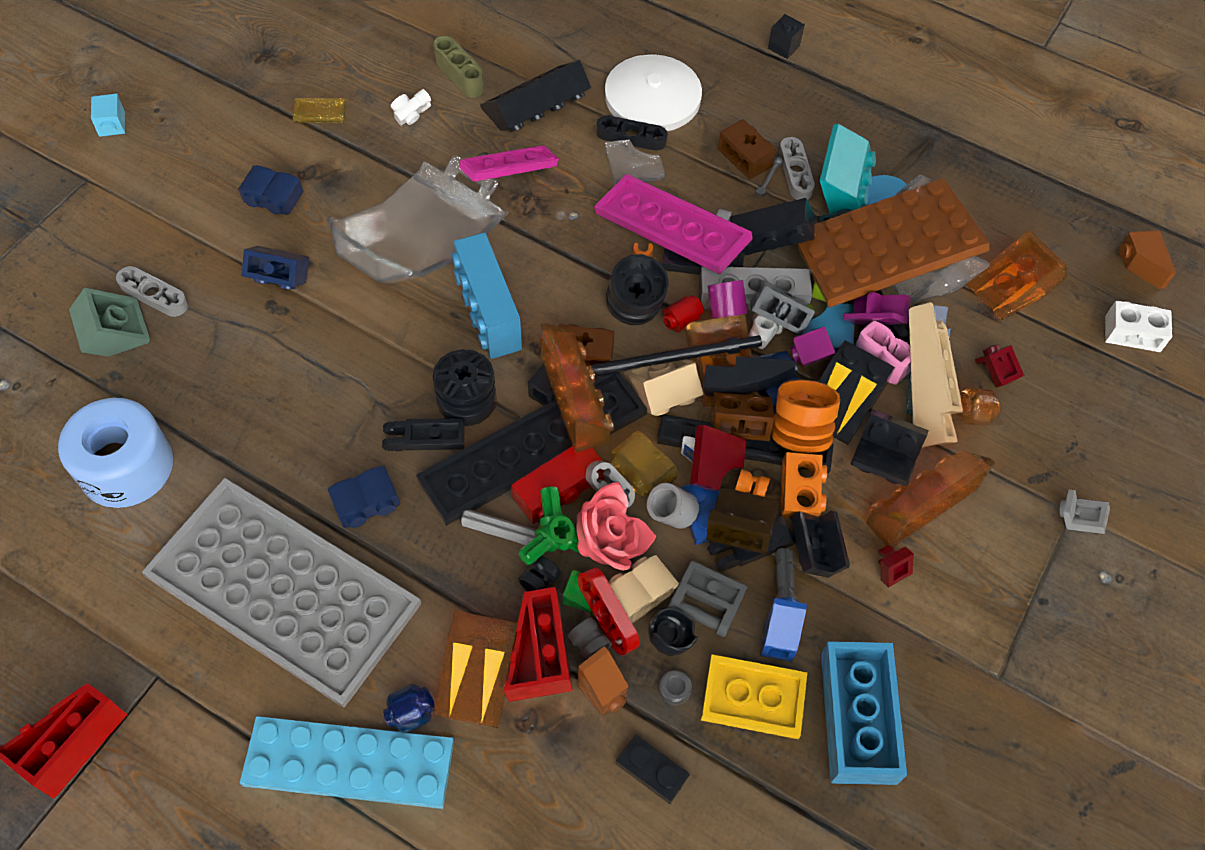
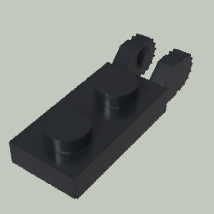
(425, 434)
(780, 538)

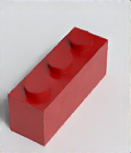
(564, 472)

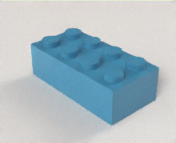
(486, 296)
(862, 713)

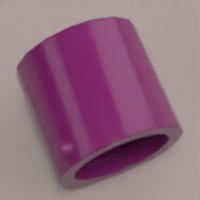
(727, 299)

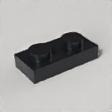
(652, 769)

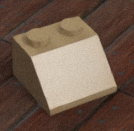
(665, 385)

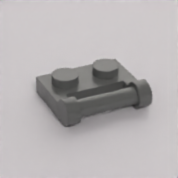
(712, 590)

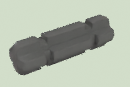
(785, 573)

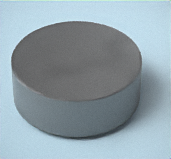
(675, 687)

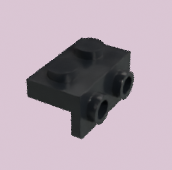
(820, 543)

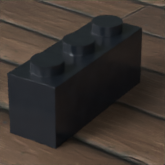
(777, 225)

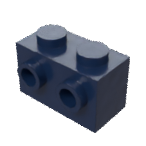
(275, 266)

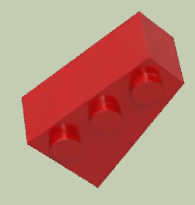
(540, 651)
(63, 740)

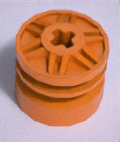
(805, 416)

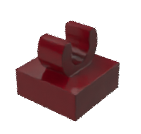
(895, 564)

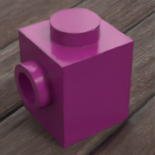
(812, 347)

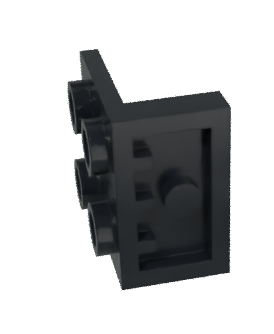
(889, 448)

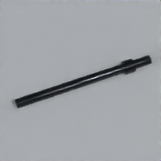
(731, 345)

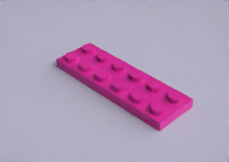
(674, 223)

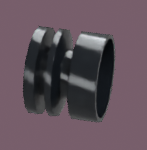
(640, 276)
(465, 386)

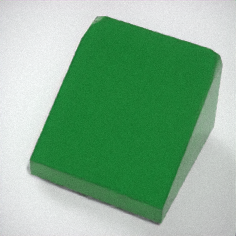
(572, 594)

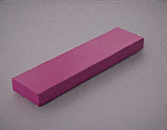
(508, 163)

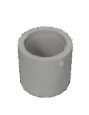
(672, 505)

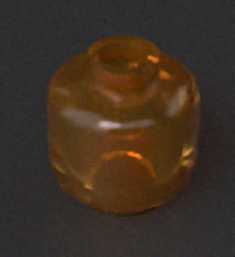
(979, 407)

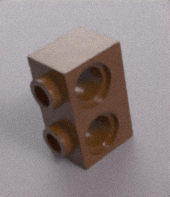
(742, 415)

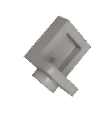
(1084, 514)

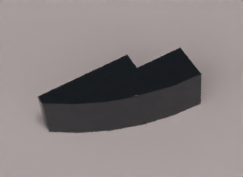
(747, 376)

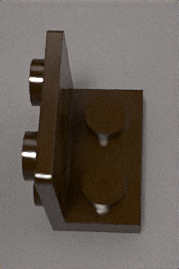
(742, 520)

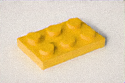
(754, 696)

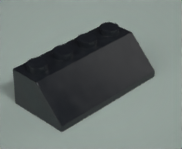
(537, 95)

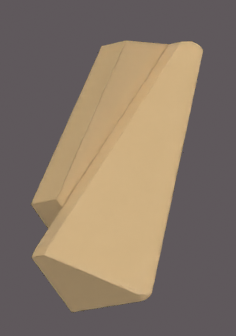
(932, 376)

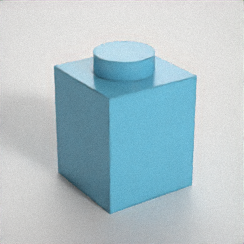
(108, 115)

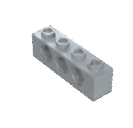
(791, 280)

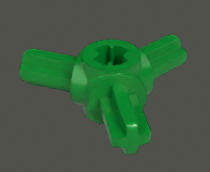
(545, 537)

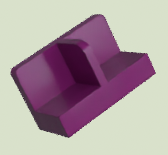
(880, 308)

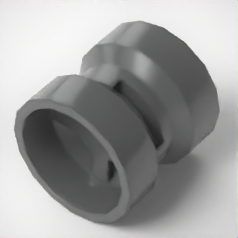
(588, 638)

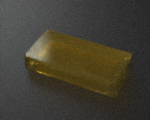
(319, 110)

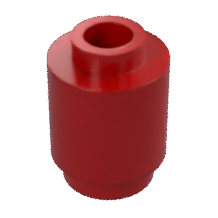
(682, 313)

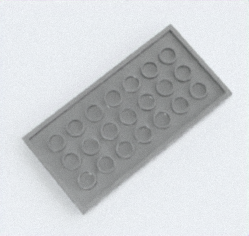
(283, 591)

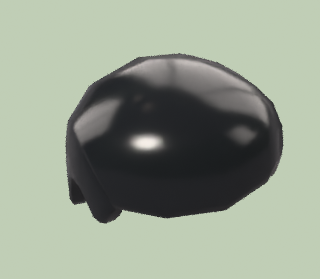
(672, 631)

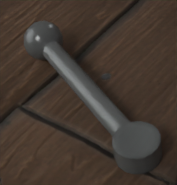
(761, 190)

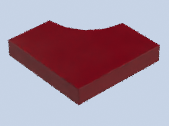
(714, 456)

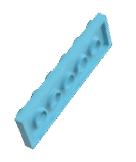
(348, 762)

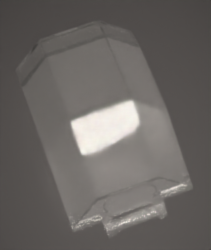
(416, 225)

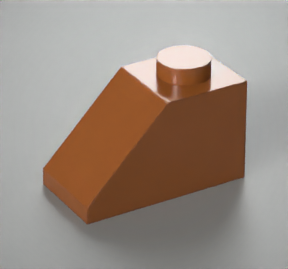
(1148, 257)
(602, 682)

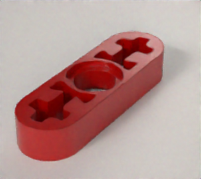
(608, 611)

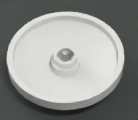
(653, 91)

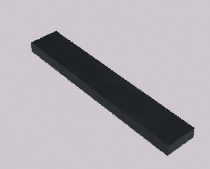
(675, 428)

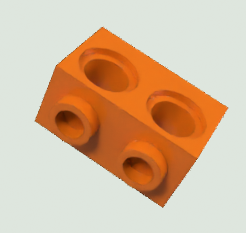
(795, 485)

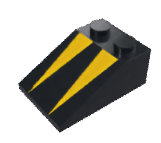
(860, 382)

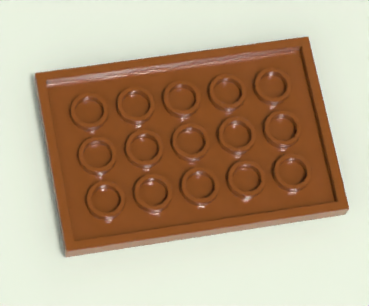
(891, 242)

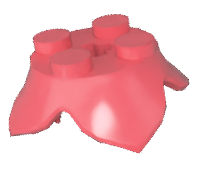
(608, 532)

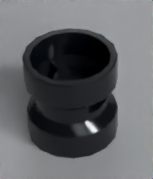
(540, 575)

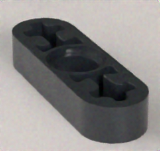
(647, 142)

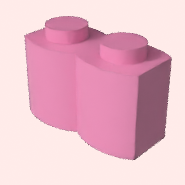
(882, 343)

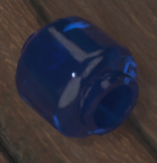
(409, 708)

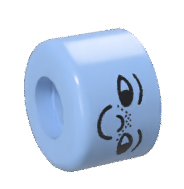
(126, 475)

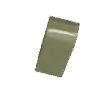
(458, 66)

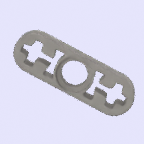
(799, 159)
(157, 300)

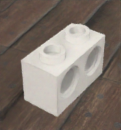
(1138, 326)

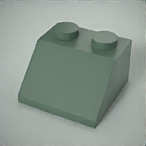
(107, 322)

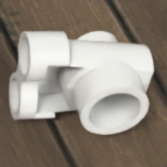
(408, 110)
(764, 328)

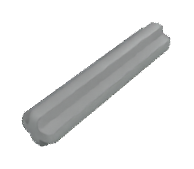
(497, 527)

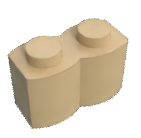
(643, 587)

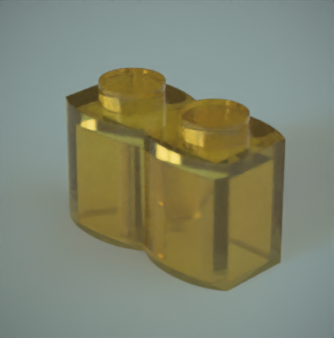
(642, 464)

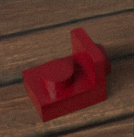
(1001, 364)

